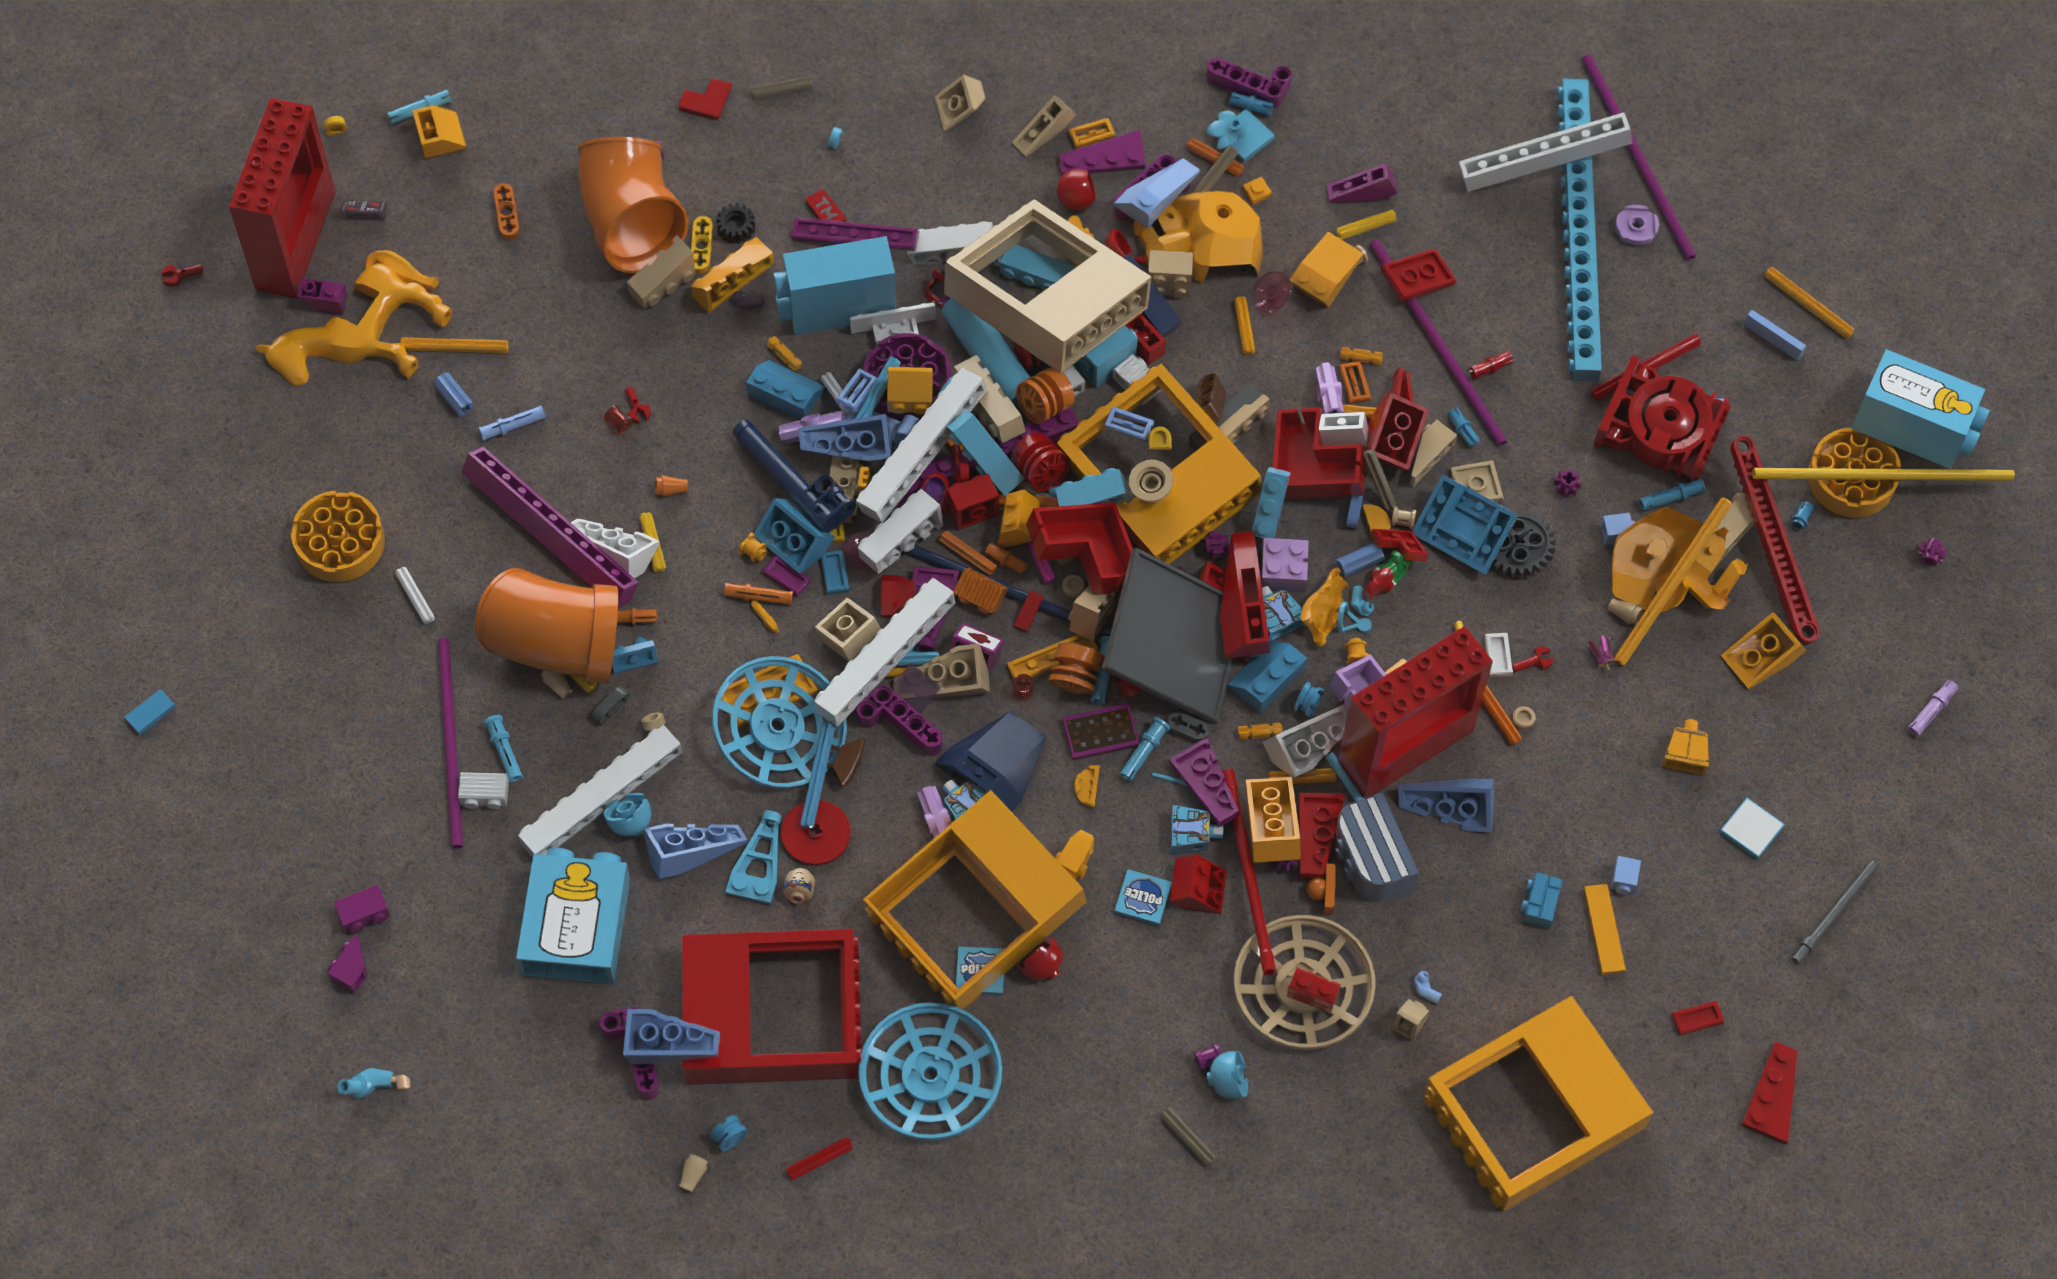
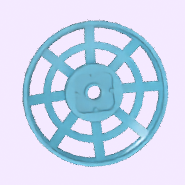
(770, 710)
(930, 1059)

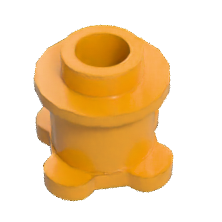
(753, 548)
(1356, 650)

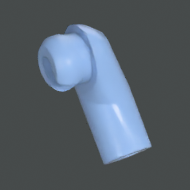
(1423, 987)

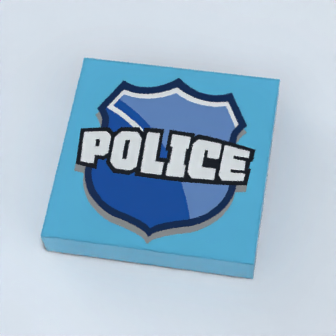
(1143, 897)
(971, 961)

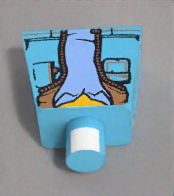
(1281, 613)
(960, 798)
(1192, 830)

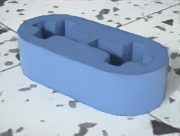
(1354, 511)

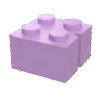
(1284, 564)
(1355, 678)

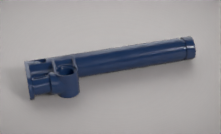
(819, 505)

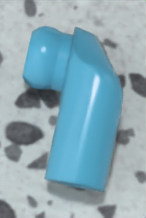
(1359, 604)

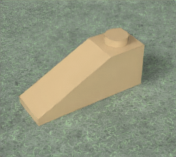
(1044, 126)
(1434, 444)

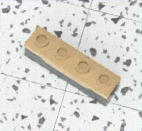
(1237, 415)

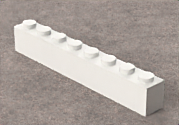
(1545, 152)
(920, 446)
(884, 652)
(593, 797)

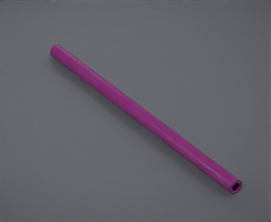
(450, 743)

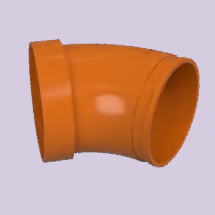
(628, 200)
(549, 624)

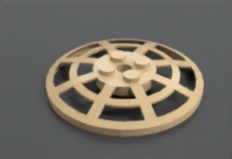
(1285, 975)

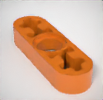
(500, 205)

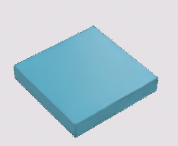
(1255, 138)

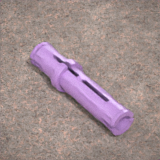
(1938, 701)

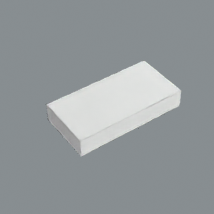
(1498, 649)

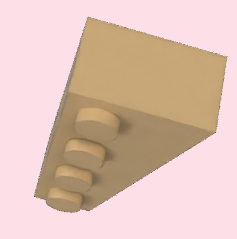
(994, 408)

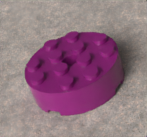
(913, 352)

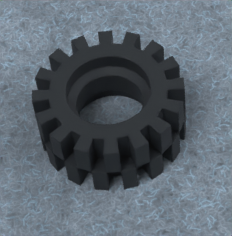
(735, 233)

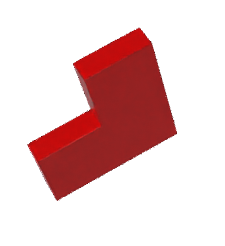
(707, 105)
(1401, 539)

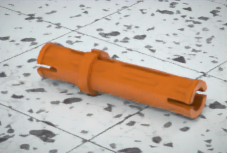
(731, 590)

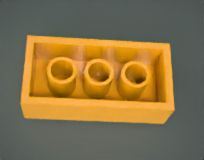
(1273, 819)

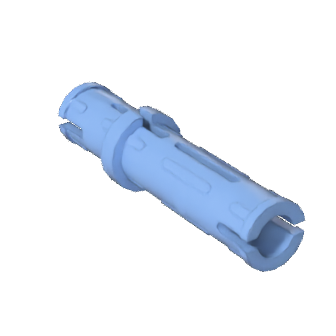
(511, 423)

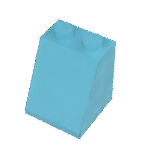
(1100, 362)

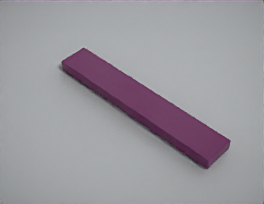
(844, 232)

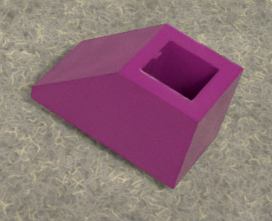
(323, 295)
(350, 967)

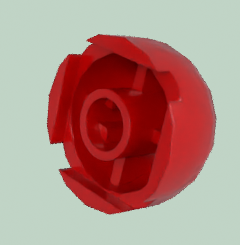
(1042, 961)

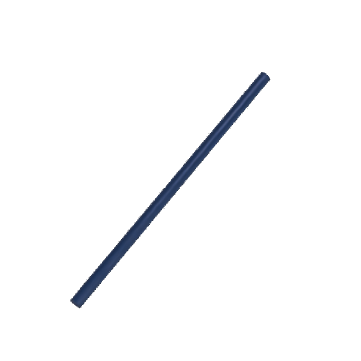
(1012, 592)

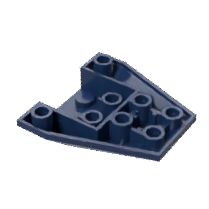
(997, 758)

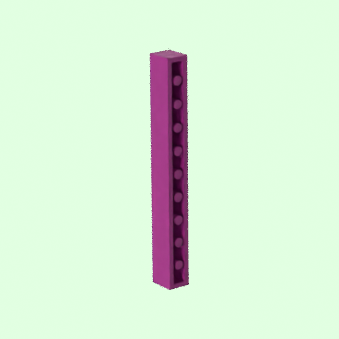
(1053, 428)
(546, 524)

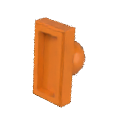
(1324, 889)

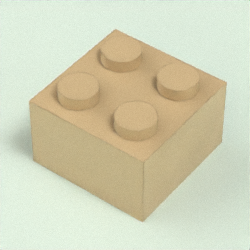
(1171, 272)
(848, 629)

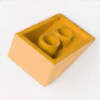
(1326, 269)
(1763, 651)

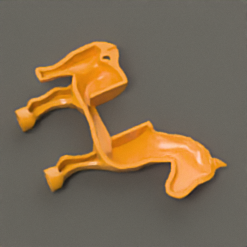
(391, 283)

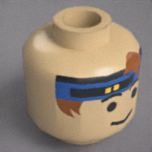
(799, 886)

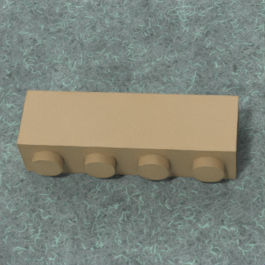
(1737, 521)

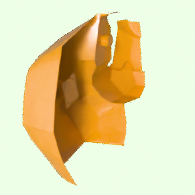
(1210, 225)
(1652, 548)

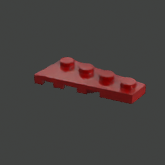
(1317, 830)
(1773, 1097)

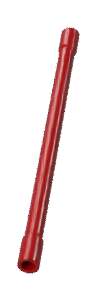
(1266, 955)

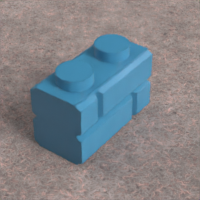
(1541, 901)

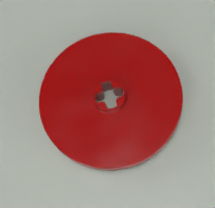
(825, 846)

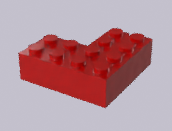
(1315, 468)
(1085, 532)

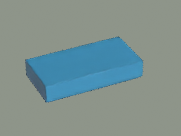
(835, 572)
(150, 712)

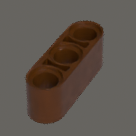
(1211, 396)

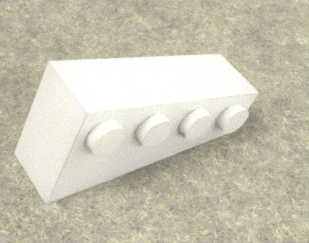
(945, 242)
(901, 531)

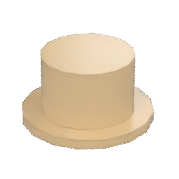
(1151, 481)

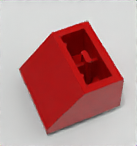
(1198, 884)

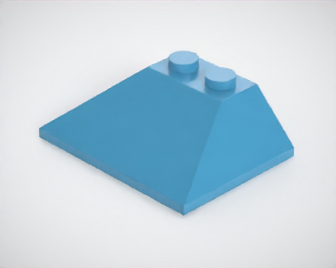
(1464, 524)

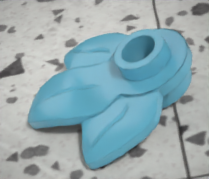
(1225, 129)

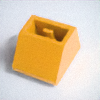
(438, 131)

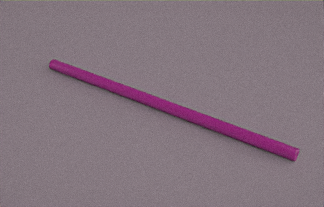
(1641, 162)
(1446, 356)

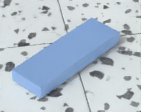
(1774, 335)

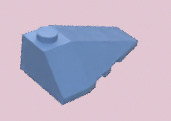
(855, 439)
(1459, 801)
(681, 849)
(663, 1039)

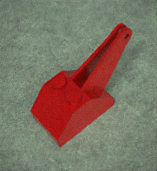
(1397, 424)

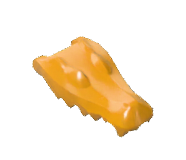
(1322, 607)

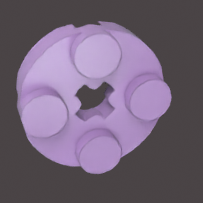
(1633, 235)

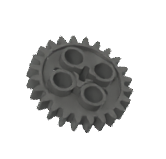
(1534, 554)

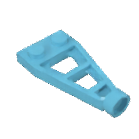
(752, 887)

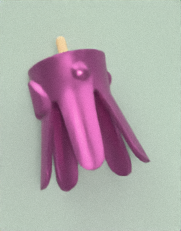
(1605, 657)

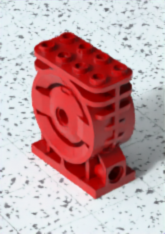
(1673, 398)

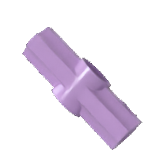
(1328, 389)
(789, 431)
(935, 814)

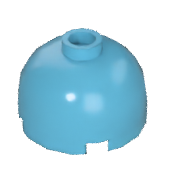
(629, 815)
(1228, 1075)

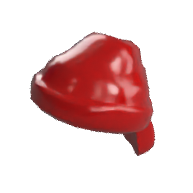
(1117, 242)

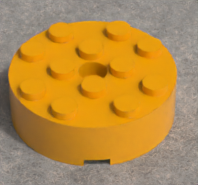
(1853, 450)
(338, 536)

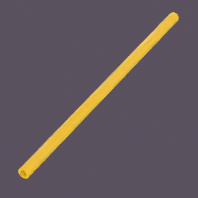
(1883, 474)

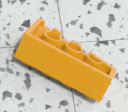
(732, 274)

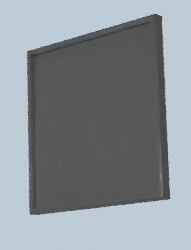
(1170, 637)

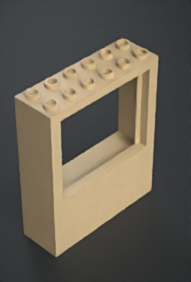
(1068, 315)

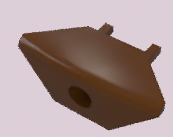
(847, 760)

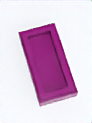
(786, 576)

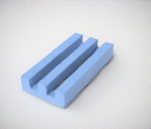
(848, 403)
(1124, 431)

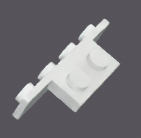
(893, 321)

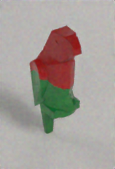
(1386, 575)

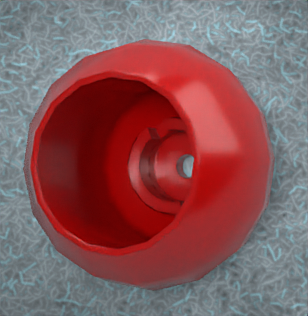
(1076, 190)

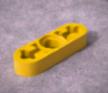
(698, 237)

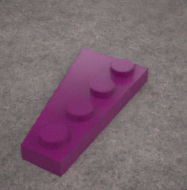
(1107, 156)
(1203, 776)

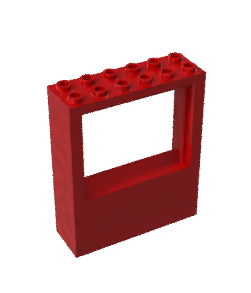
(282, 197)
(1414, 712)
(719, 999)

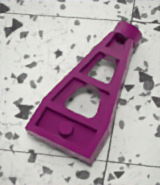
(946, 577)

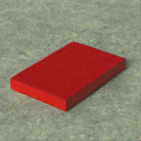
(1418, 275)

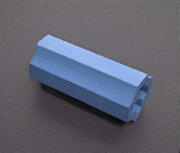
(453, 394)
(1360, 559)

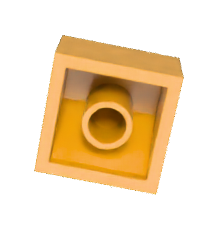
(909, 390)
(1014, 518)

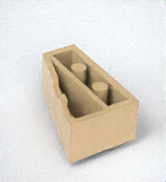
(663, 275)
(1092, 612)

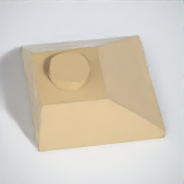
(959, 101)

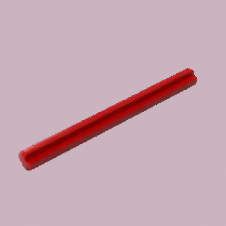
(1655, 362)

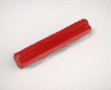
(819, 1158)

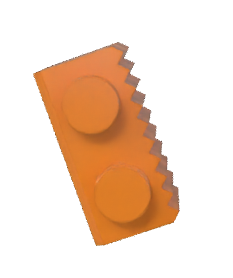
(980, 591)

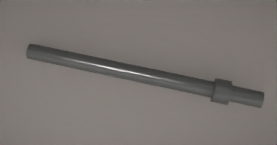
(1810, 942)

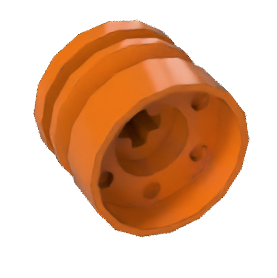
(1045, 395)
(1074, 673)

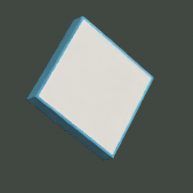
(1752, 828)

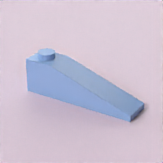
(1153, 195)

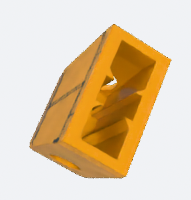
(1688, 749)

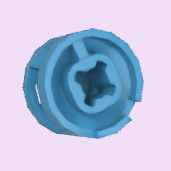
(1309, 699)
(728, 1133)

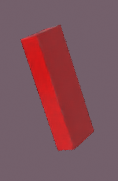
(1029, 610)

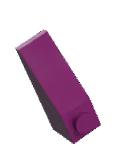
(1364, 186)

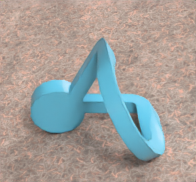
(1364, 625)

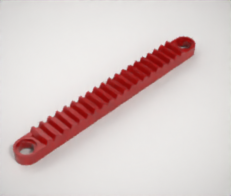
(1774, 541)

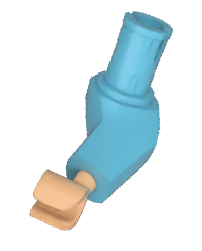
(369, 1080)

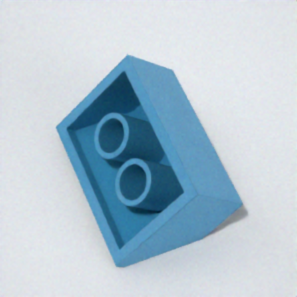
(784, 389)
(792, 535)
(1268, 675)

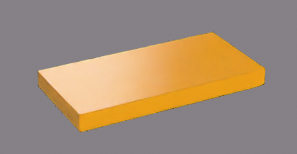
(768, 673)

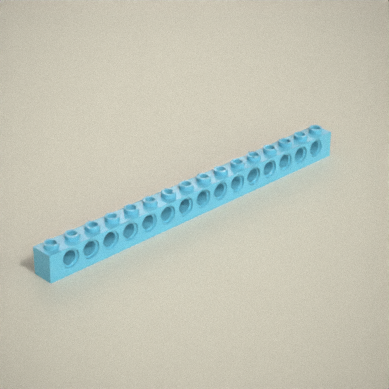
(1582, 368)

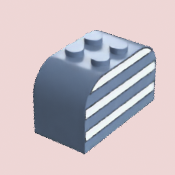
(1374, 850)

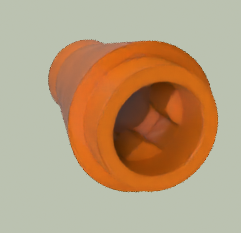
(669, 486)

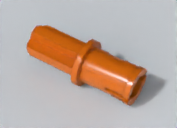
(1006, 558)
(637, 616)

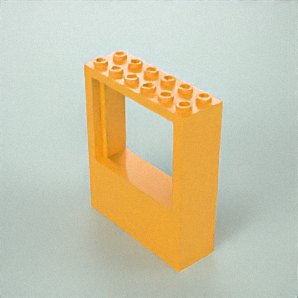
(1206, 485)
(1008, 865)
(1581, 1075)

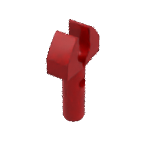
(179, 274)
(636, 406)
(962, 469)
(1535, 660)

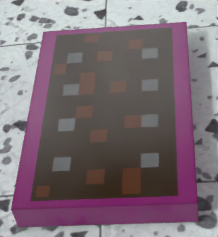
(1100, 732)

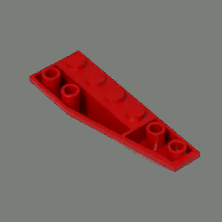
(1242, 601)

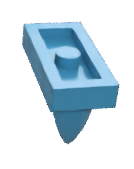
(634, 656)

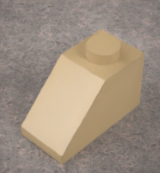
(1410, 1019)

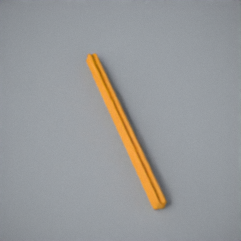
(1672, 581)

